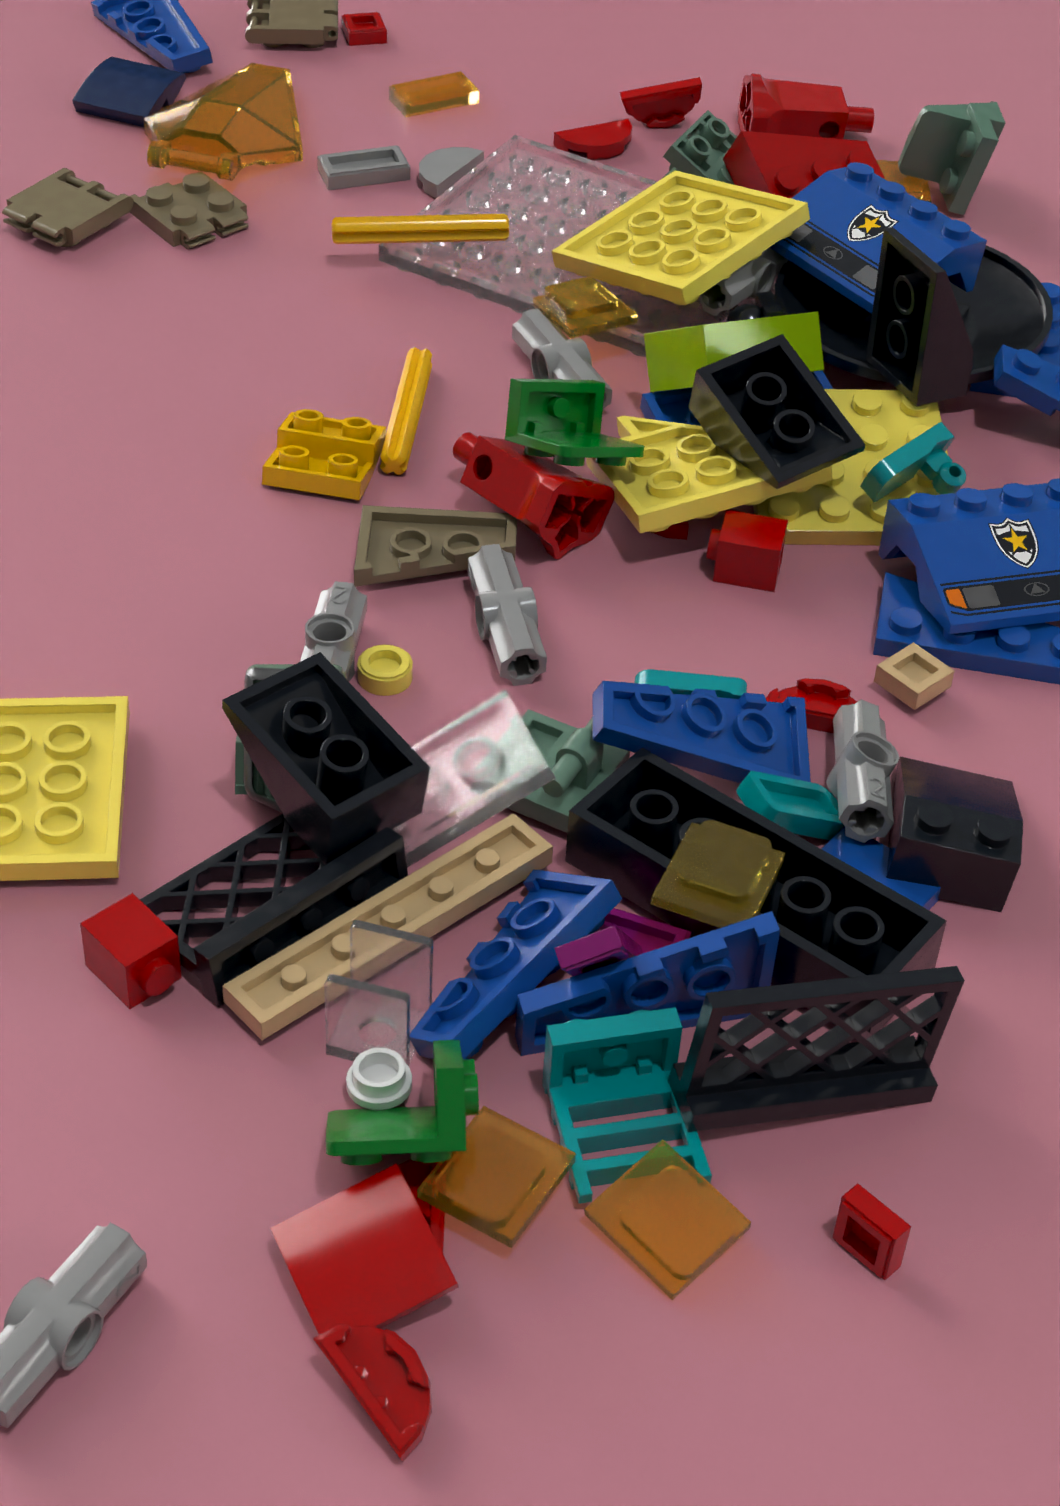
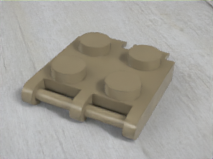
(292, 22)
(65, 209)
(190, 211)

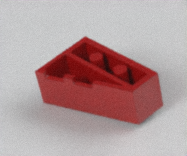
(790, 162)

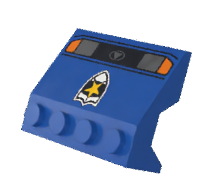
(847, 228)
(981, 554)

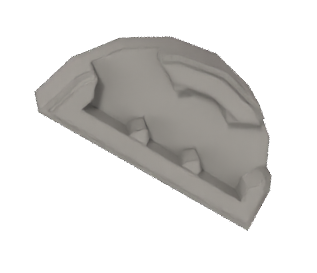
(447, 166)

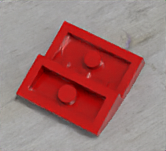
(364, 1255)

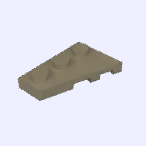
(425, 542)

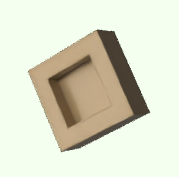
(914, 676)

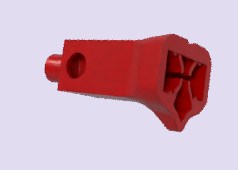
(799, 109)
(535, 490)

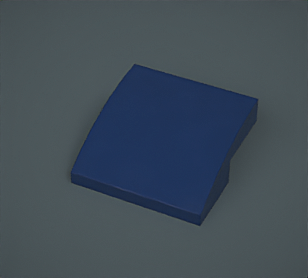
(127, 90)

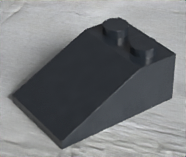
(917, 325)
(772, 413)
(327, 756)
(955, 833)

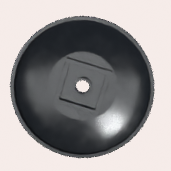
(1003, 308)

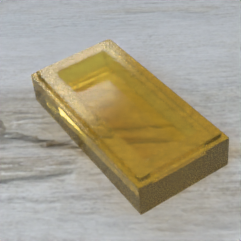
(433, 94)

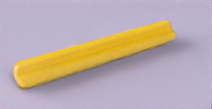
(420, 228)
(406, 411)

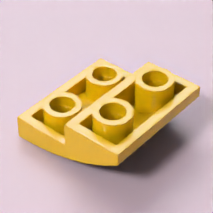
(324, 454)

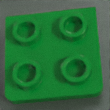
(563, 422)
(425, 1131)

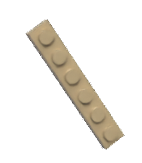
(420, 904)

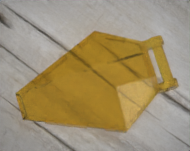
(229, 124)

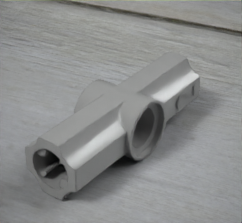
(743, 283)
(553, 353)
(506, 615)
(336, 626)
(862, 771)
(61, 1318)

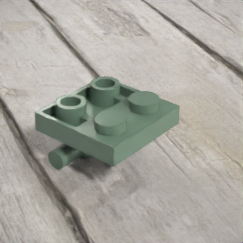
(702, 149)
(576, 763)

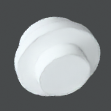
(379, 1079)

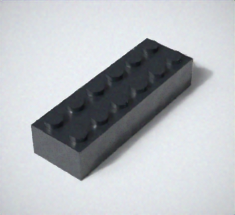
(827, 912)

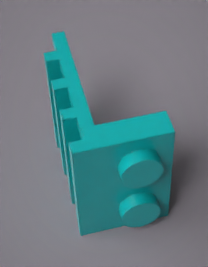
(611, 1071)

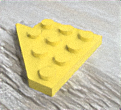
(683, 476)

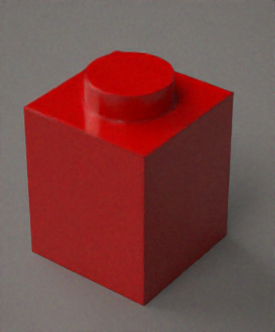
(748, 550)
(131, 950)

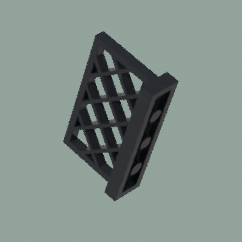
(283, 911)
(821, 1074)

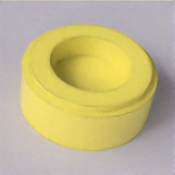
(385, 670)

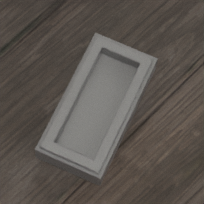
(363, 167)

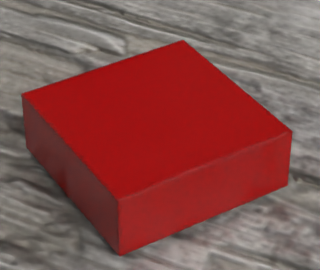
(364, 29)
(871, 1231)

